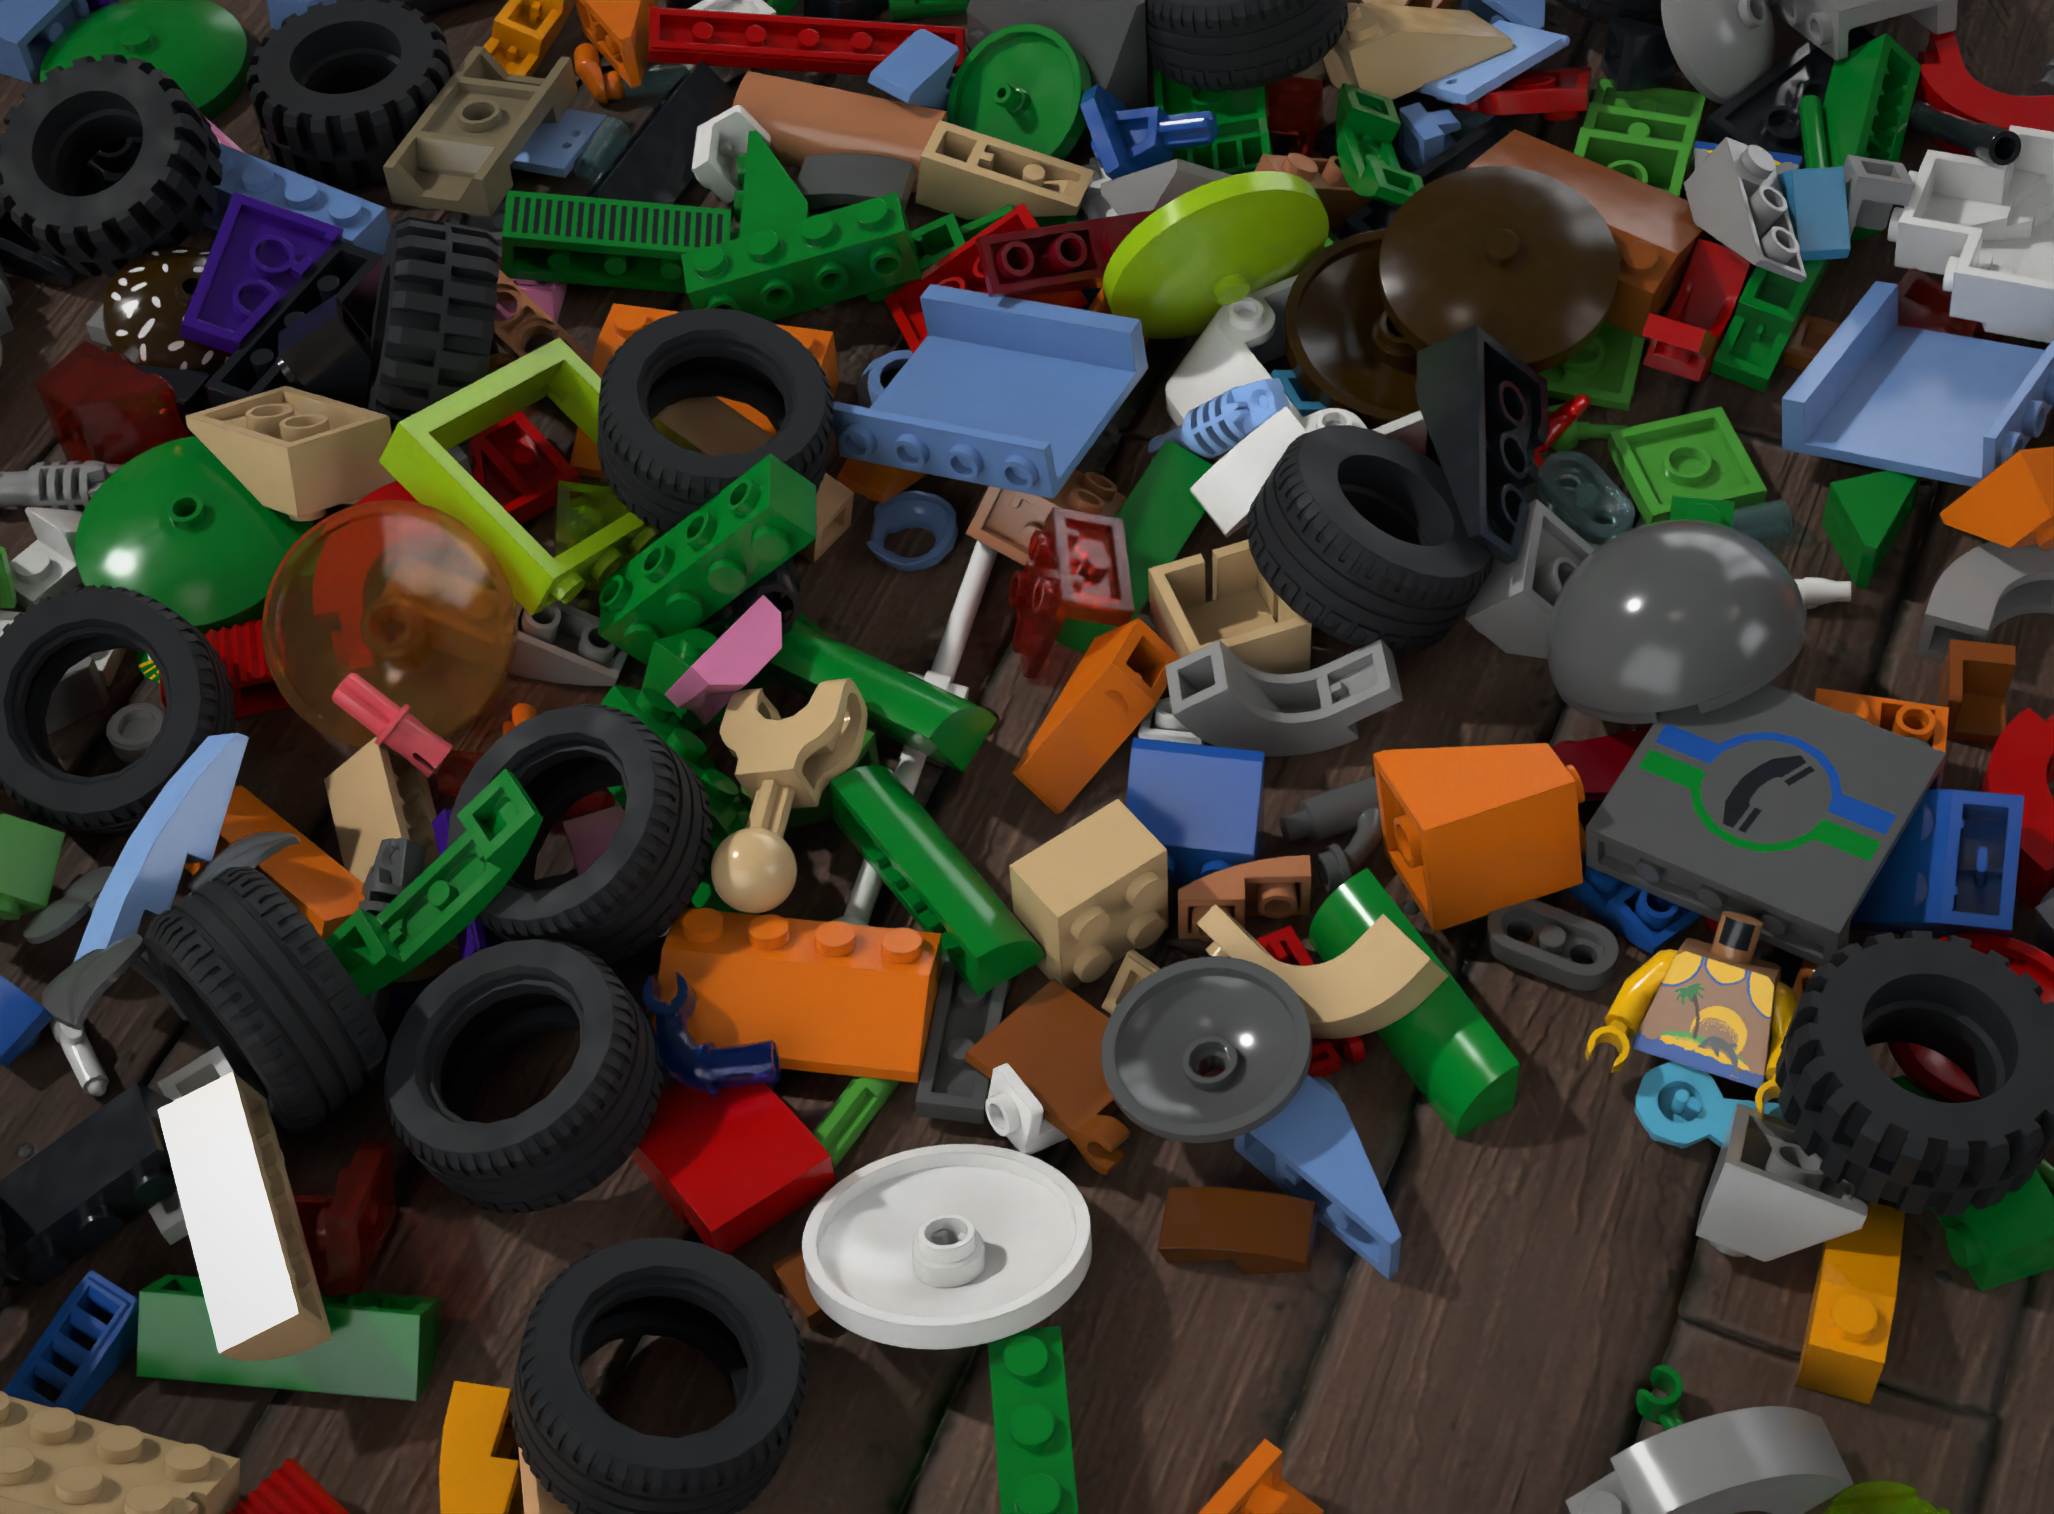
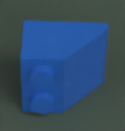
(1198, 804)

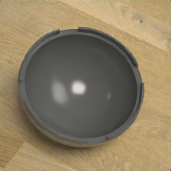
(1673, 622)

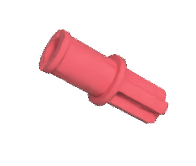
(391, 723)

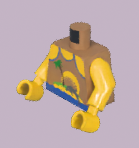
(1707, 1009)

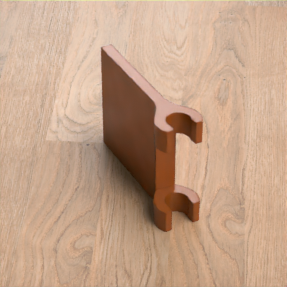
(1057, 1054)

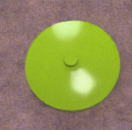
(1214, 250)

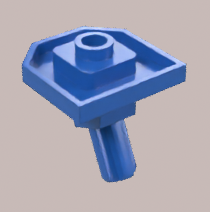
(1140, 137)

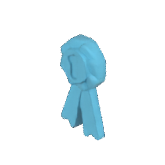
(1686, 1106)

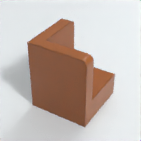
(1975, 689)

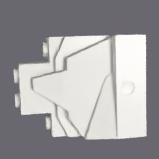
(1987, 235)

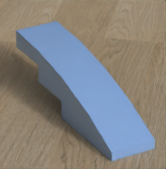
(175, 831)

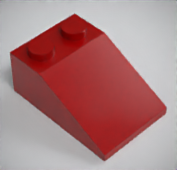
(964, 271)

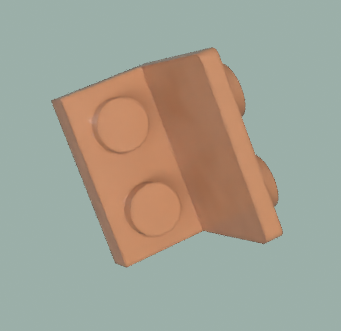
(1010, 517)

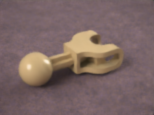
(781, 769)

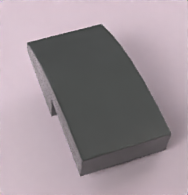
(853, 178)

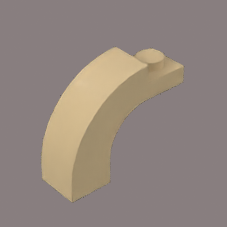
(1347, 996)

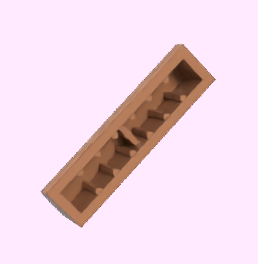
(827, 120)

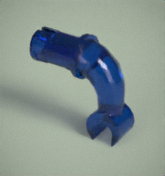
(704, 1065)

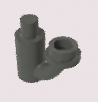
(1334, 814)

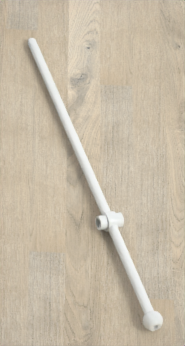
(941, 675)

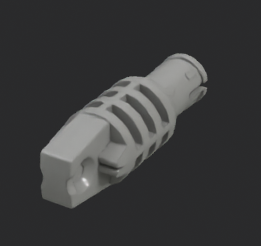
(55, 484)

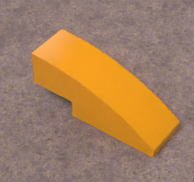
(478, 1453)

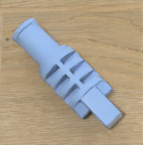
(1226, 419)

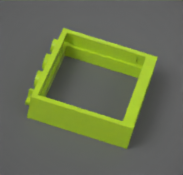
(434, 478)

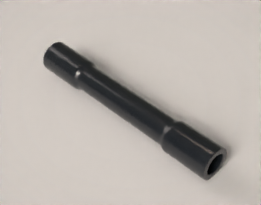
(1980, 139)

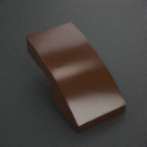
(1251, 1227)

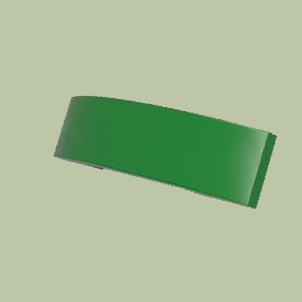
(1365, 149)
(446, 894)

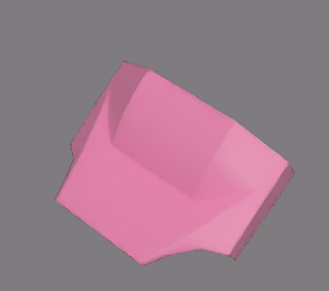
(730, 662)

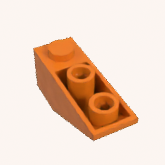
(1095, 712)

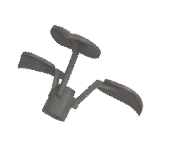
(83, 982)

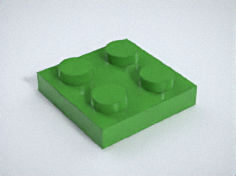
(1687, 458)

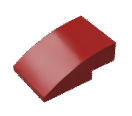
(732, 1161)

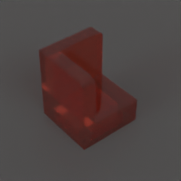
(1296, 109)

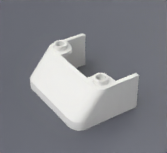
(1233, 354)

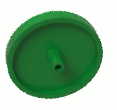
(1023, 89)

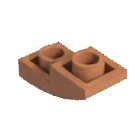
(1255, 888)

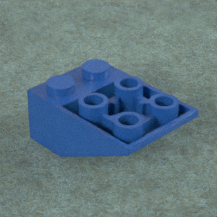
(1950, 868)

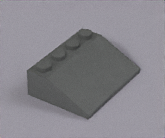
(1104, 31)

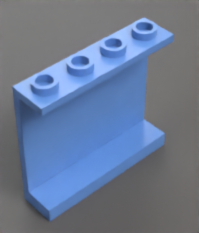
(999, 392)
(1917, 397)

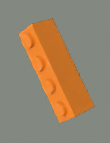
(821, 990)

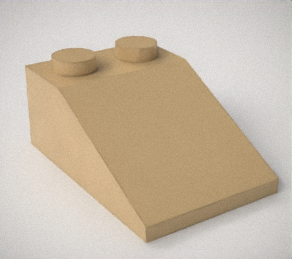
(1403, 47)
(297, 449)

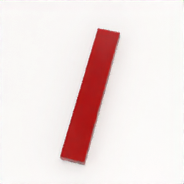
(781, 41)

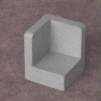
(1873, 189)

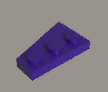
(251, 270)

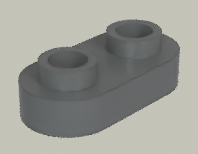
(1553, 944)

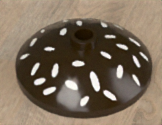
(148, 306)

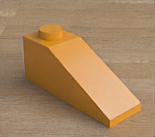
(1853, 1308)

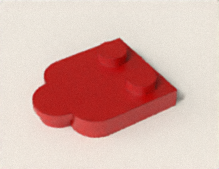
(1547, 91)

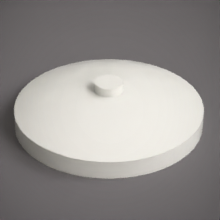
(947, 1246)

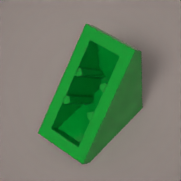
(1866, 518)

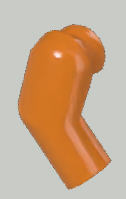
(589, 70)

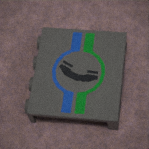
(1764, 814)

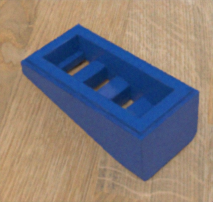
(60, 1341)

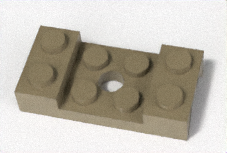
(472, 134)

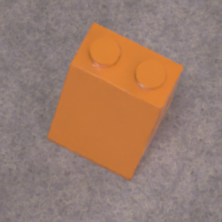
(1479, 826)

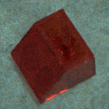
(108, 407)

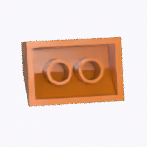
(2011, 502)

